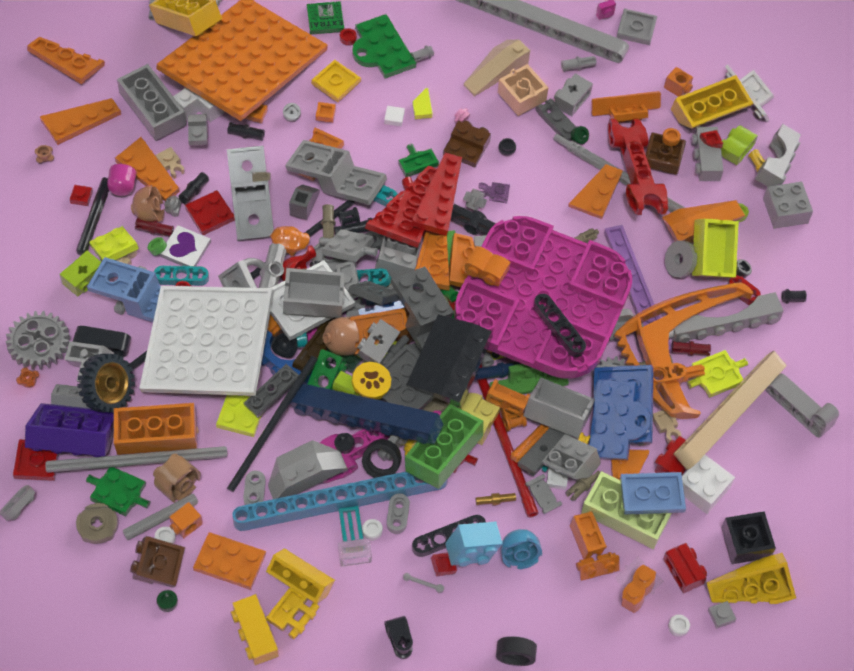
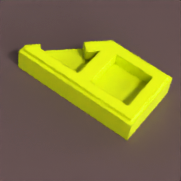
(422, 105)

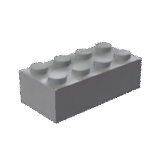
(151, 102)

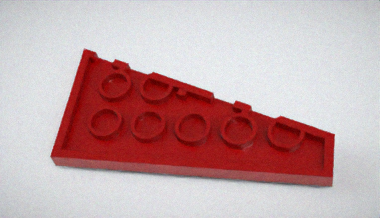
(398, 214)

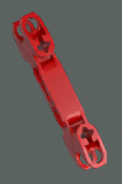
(642, 188)

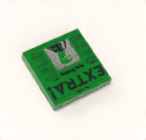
(325, 17)

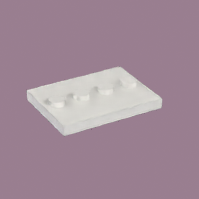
(295, 324)

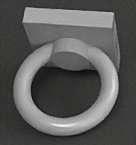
(239, 275)

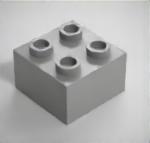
(787, 205)

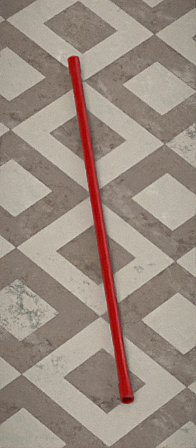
(527, 500)

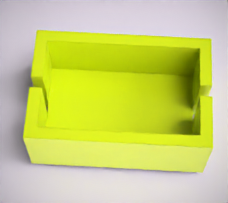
(715, 248)

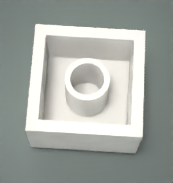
(706, 484)

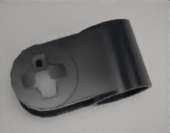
(399, 634)

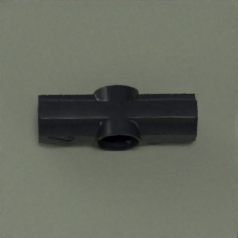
(473, 222)

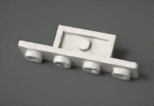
(756, 90)

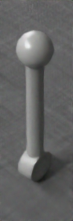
(439, 588)

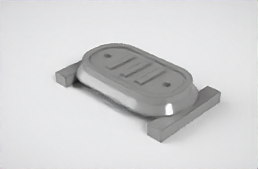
(543, 494)

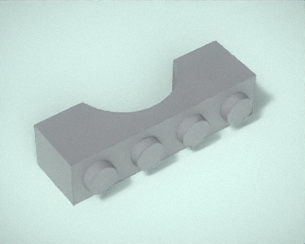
(784, 144)

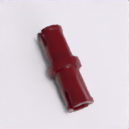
(154, 227)
(691, 348)

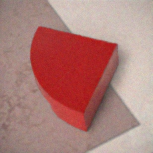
(711, 139)

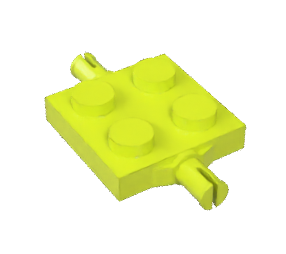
(720, 373)

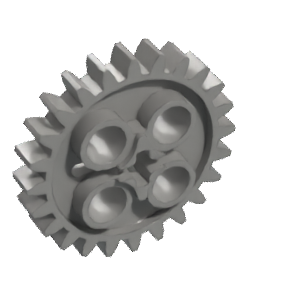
(37, 340)

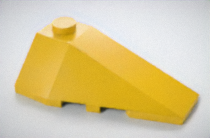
(758, 581)

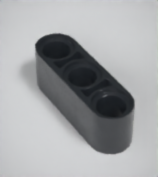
(115, 341)

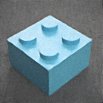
(473, 543)

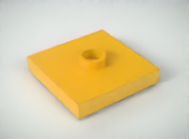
(336, 80)

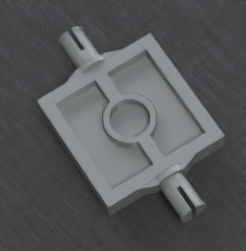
(348, 245)

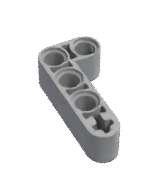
(802, 407)

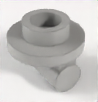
(172, 205)

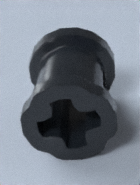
(354, 213)

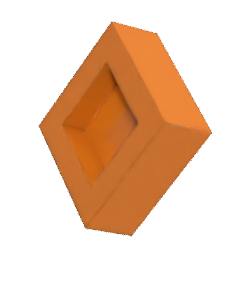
(325, 112)
(258, 114)

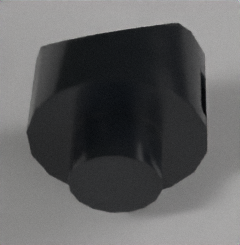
(282, 345)

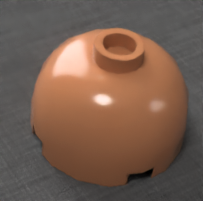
(147, 204)
(341, 336)

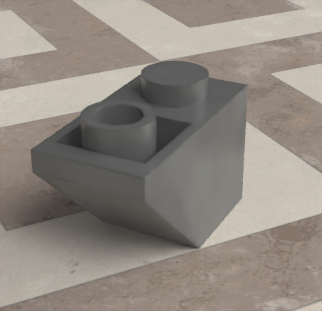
(303, 201)

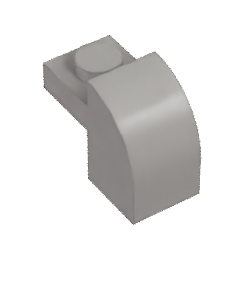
(197, 129)

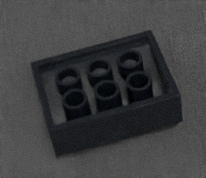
(450, 359)

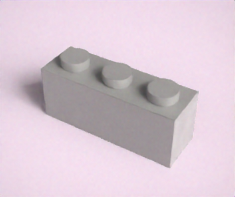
(709, 159)

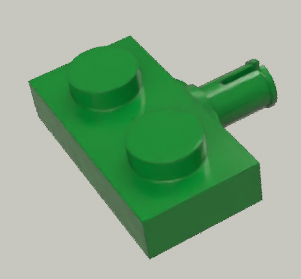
(417, 161)

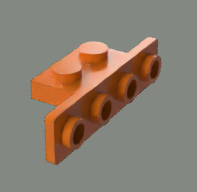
(626, 106)

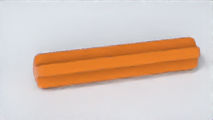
(527, 444)

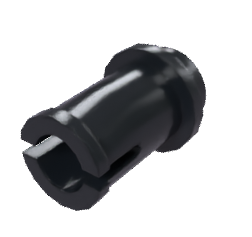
(793, 296)

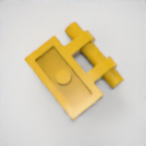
(287, 608)

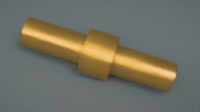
(495, 499)

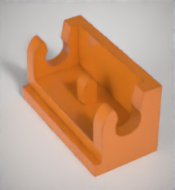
(507, 398)
(587, 535)

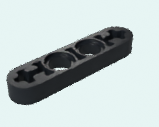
(562, 323)
(445, 531)

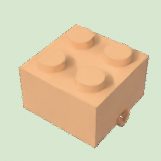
(522, 89)

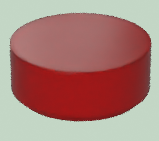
(348, 36)

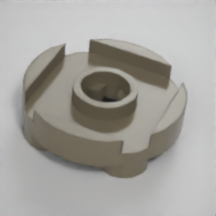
(99, 534)

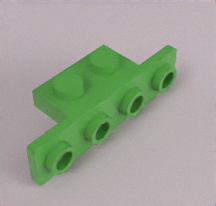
(525, 378)

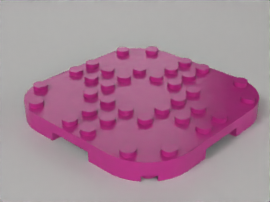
(580, 277)

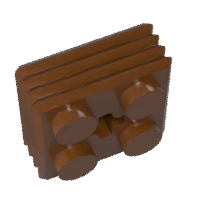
(663, 156)

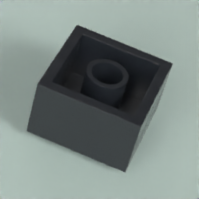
(748, 537)

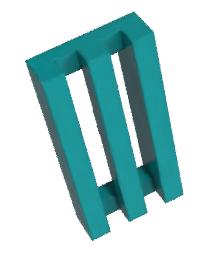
(351, 529)

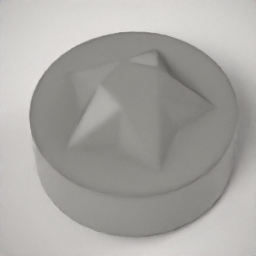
(291, 112)

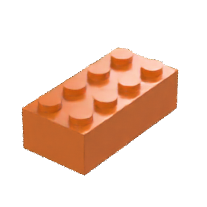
(155, 428)

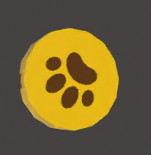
(371, 380)

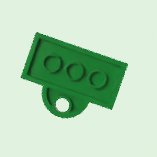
(382, 47)

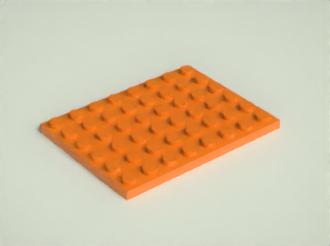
(242, 58)

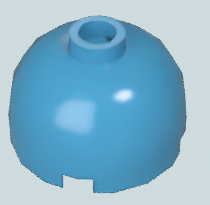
(521, 549)

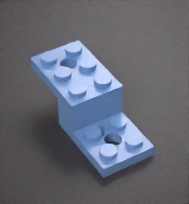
(134, 287)

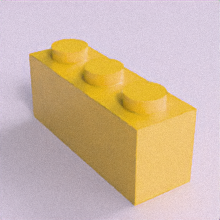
(300, 575)
(254, 630)

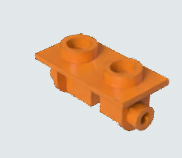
(605, 564)

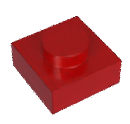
(81, 195)
(442, 564)

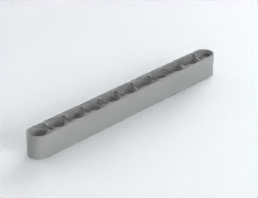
(554, 27)

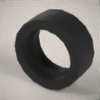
(386, 445)
(516, 651)

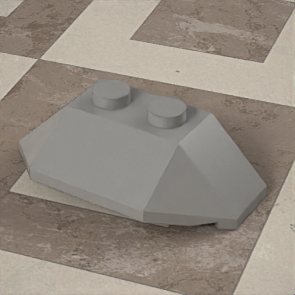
(304, 468)

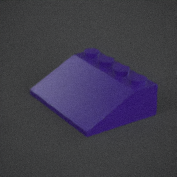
(69, 430)

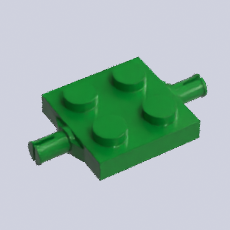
(118, 490)

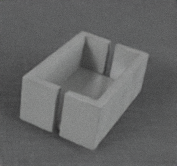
(313, 292)
(559, 407)

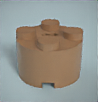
(176, 478)

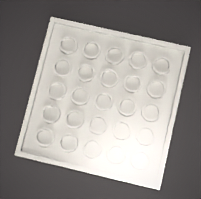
(207, 340)

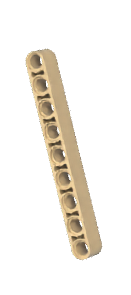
(729, 410)

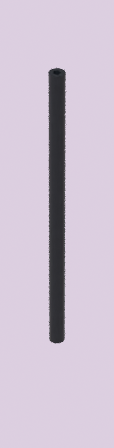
(272, 424)

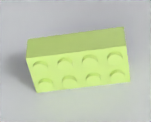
(607, 506)

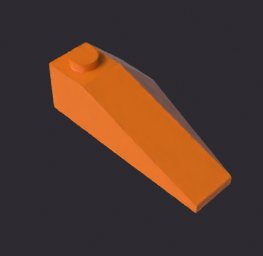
(681, 221)

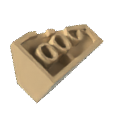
(497, 64)

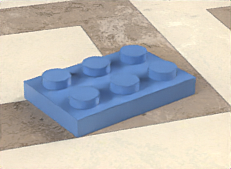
(652, 493)

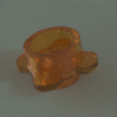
(29, 382)

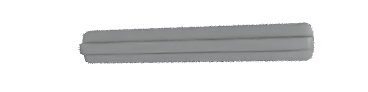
(157, 518)

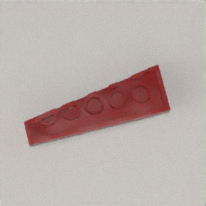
(437, 204)

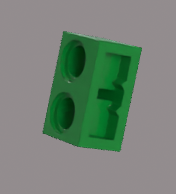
(323, 370)

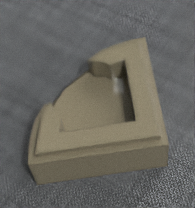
(261, 176)

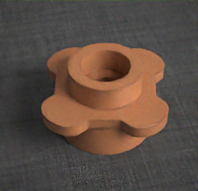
(41, 150)

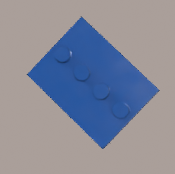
(643, 377)

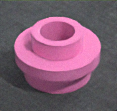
(462, 115)

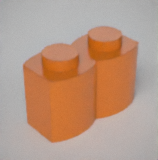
(486, 265)
(641, 586)

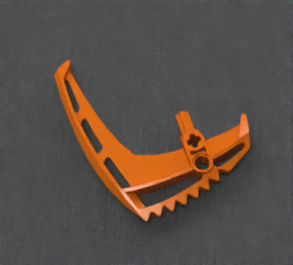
(654, 343)

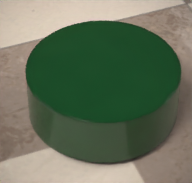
(580, 134)
(167, 601)

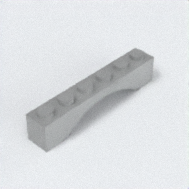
(762, 311)

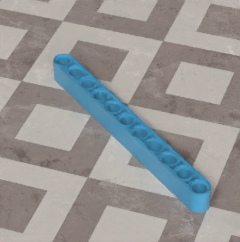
(330, 496)

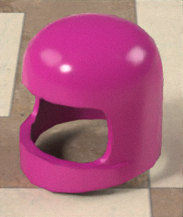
(121, 179)

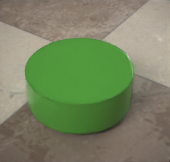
(157, 246)

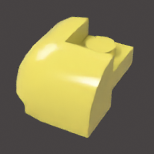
(483, 410)

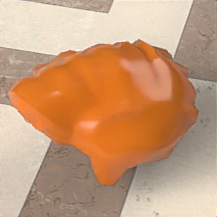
(290, 238)

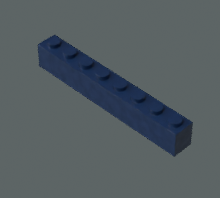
(367, 413)

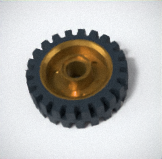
(106, 382)

